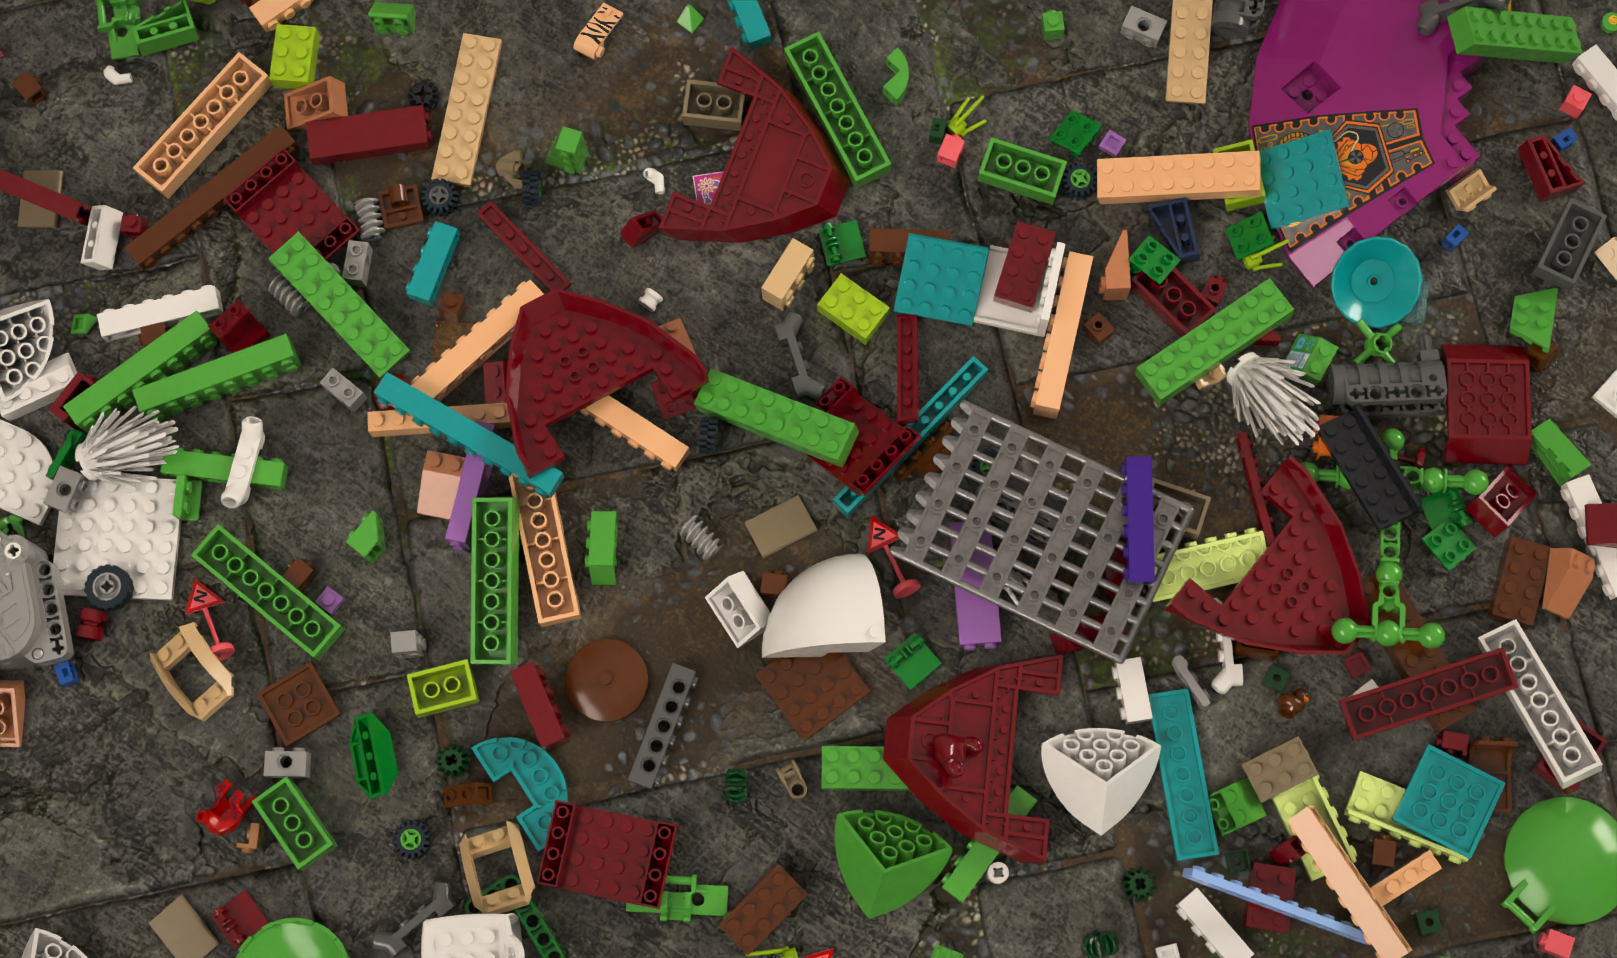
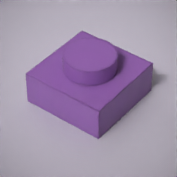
(1112, 143)
(329, 600)

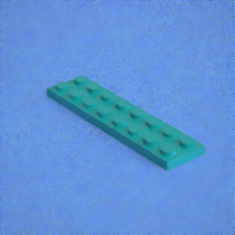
(1183, 775)

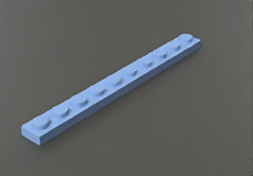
(1274, 903)

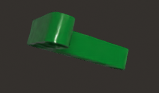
(524, 915)

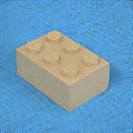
(788, 275)

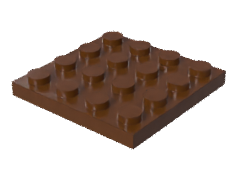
(812, 689)

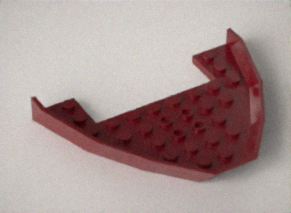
(778, 173)
(575, 352)
(1295, 585)
(985, 707)

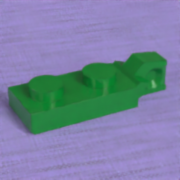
(66, 453)

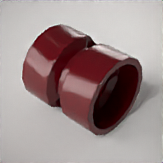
(91, 624)

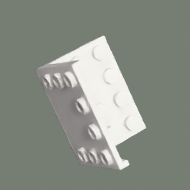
(1011, 318)

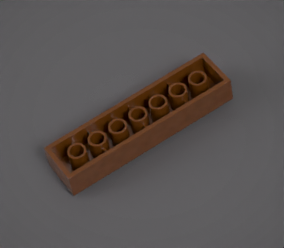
(1412, 656)

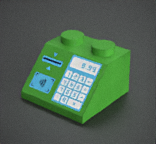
(1311, 356)

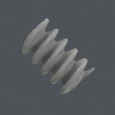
(368, 219)
(288, 296)
(700, 538)

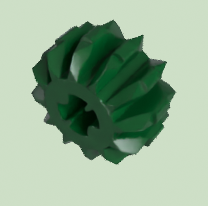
(451, 753)
(736, 785)
(1146, 884)
(1100, 944)

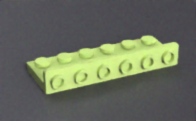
(1212, 562)
(1304, 795)
(1375, 803)

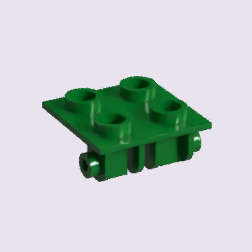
(1075, 133)
(1249, 236)
(841, 242)
(1153, 260)
(1444, 505)
(1449, 543)
(912, 661)

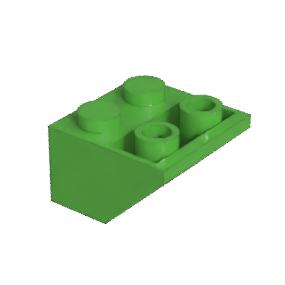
(393, 18)
(368, 537)
(1235, 806)

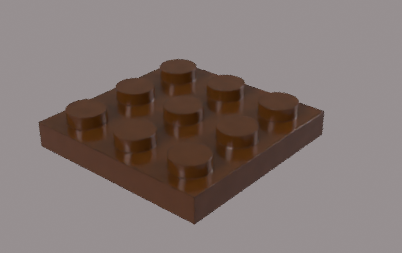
(299, 704)

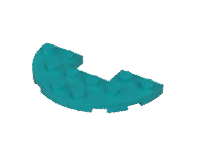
(536, 774)

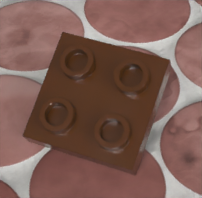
(401, 206)

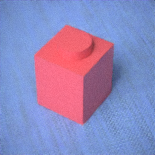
(1575, 101)
(950, 150)
(1555, 943)

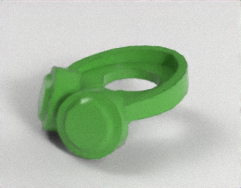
(16, 522)

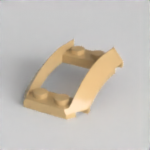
(173, 652)
(489, 843)

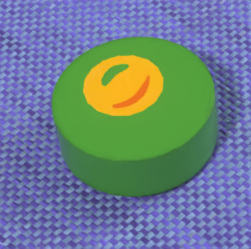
(1609, 23)

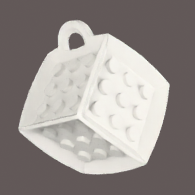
(472, 936)

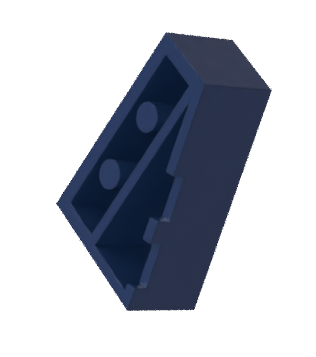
(1176, 228)

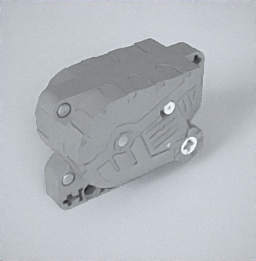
(26, 607)

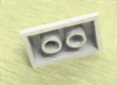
(739, 608)

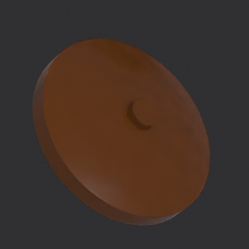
(607, 680)

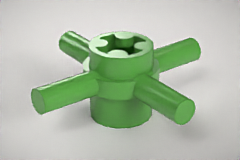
(1380, 350)

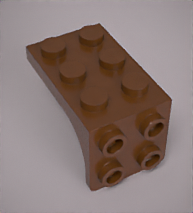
(1494, 759)

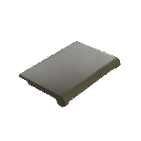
(32, 215)
(780, 526)
(184, 931)

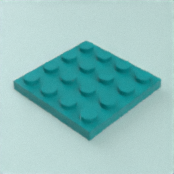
(1302, 180)
(940, 279)
(1448, 801)

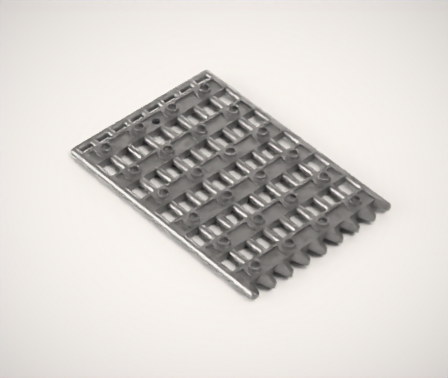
(1060, 539)

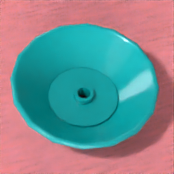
(1396, 283)

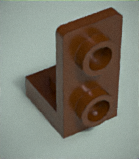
(468, 794)

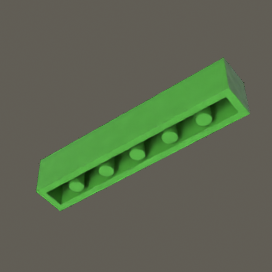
(217, 468)
(979, 857)

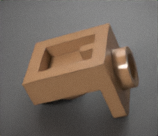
(255, 837)

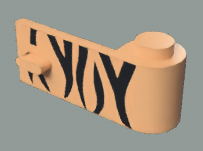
(592, 37)

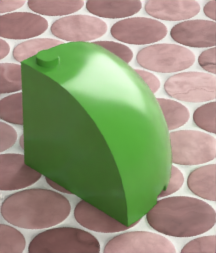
(887, 858)

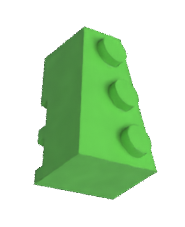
(166, 30)
(568, 151)
(1557, 452)
(602, 547)

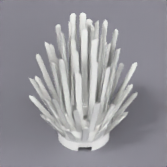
(1262, 383)
(109, 450)

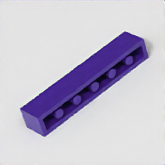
(1139, 520)

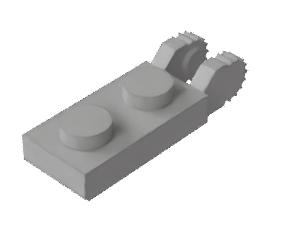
(1190, 681)

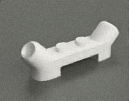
(244, 462)
(1231, 673)

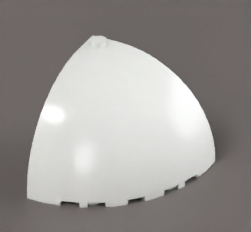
(827, 611)

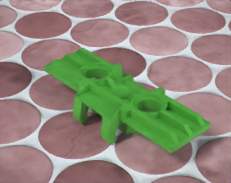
(125, 16)
(680, 905)

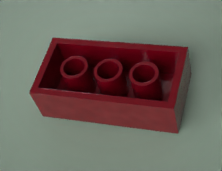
(1024, 266)
(1174, 301)
(539, 706)

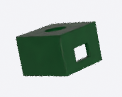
(939, 126)
(1268, 678)
(1244, 858)
(1420, 919)

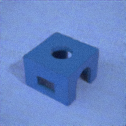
(1563, 141)
(1454, 238)
(65, 675)

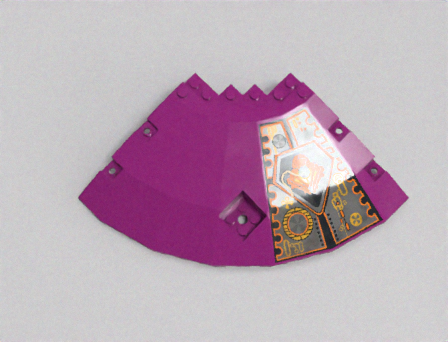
(1383, 96)

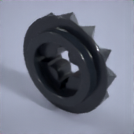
(430, 101)

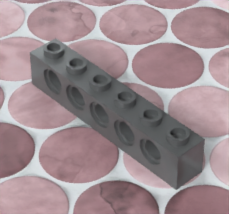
(676, 675)

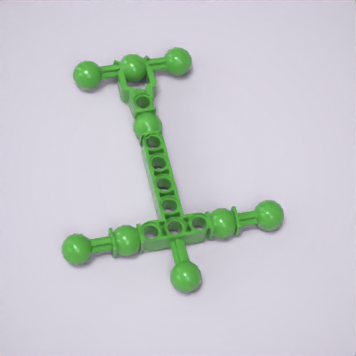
(1389, 572)

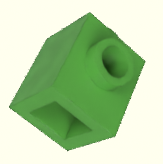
(1052, 25)

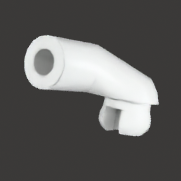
(116, 78)
(656, 178)

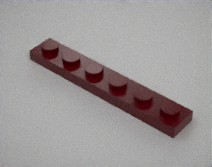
(522, 247)
(907, 369)
(1254, 484)

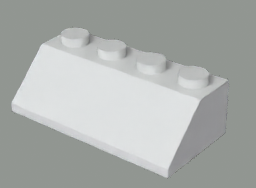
(42, 391)

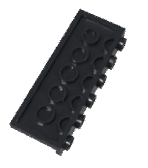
(1370, 468)

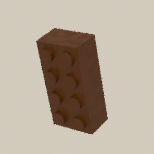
(889, 245)
(1519, 582)
(762, 908)

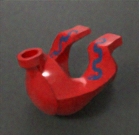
(224, 817)

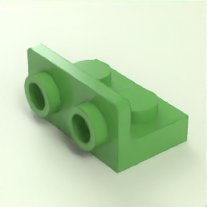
(187, 498)

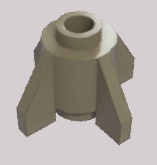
(512, 166)

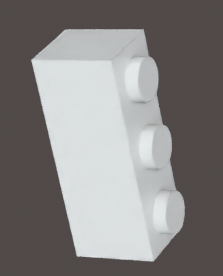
(102, 237)
(1132, 691)

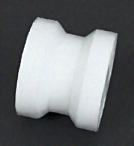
(650, 300)
(995, 875)

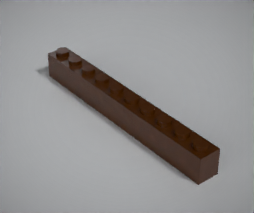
(205, 202)

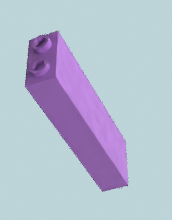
(472, 484)
(976, 618)

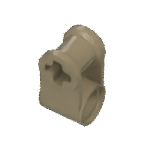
(792, 777)

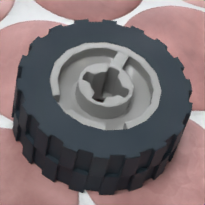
(115, 597)

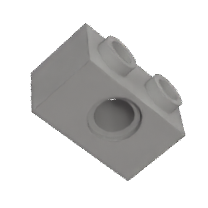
(1137, 18)
(357, 263)
(343, 390)
(63, 479)
(407, 644)
(299, 768)

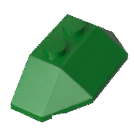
(372, 755)

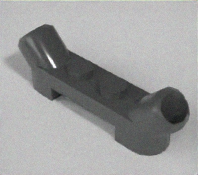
(1432, 13)
(802, 383)
(395, 942)

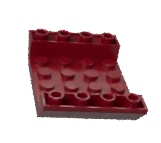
(285, 200)
(1487, 404)
(877, 446)
(607, 854)

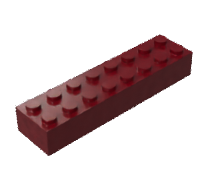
(1428, 694)

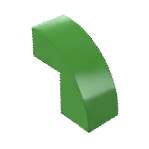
(897, 86)

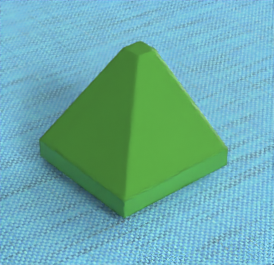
(690, 19)
(82, 323)

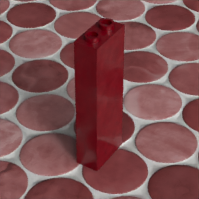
(369, 135)
(44, 197)

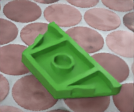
(1534, 317)

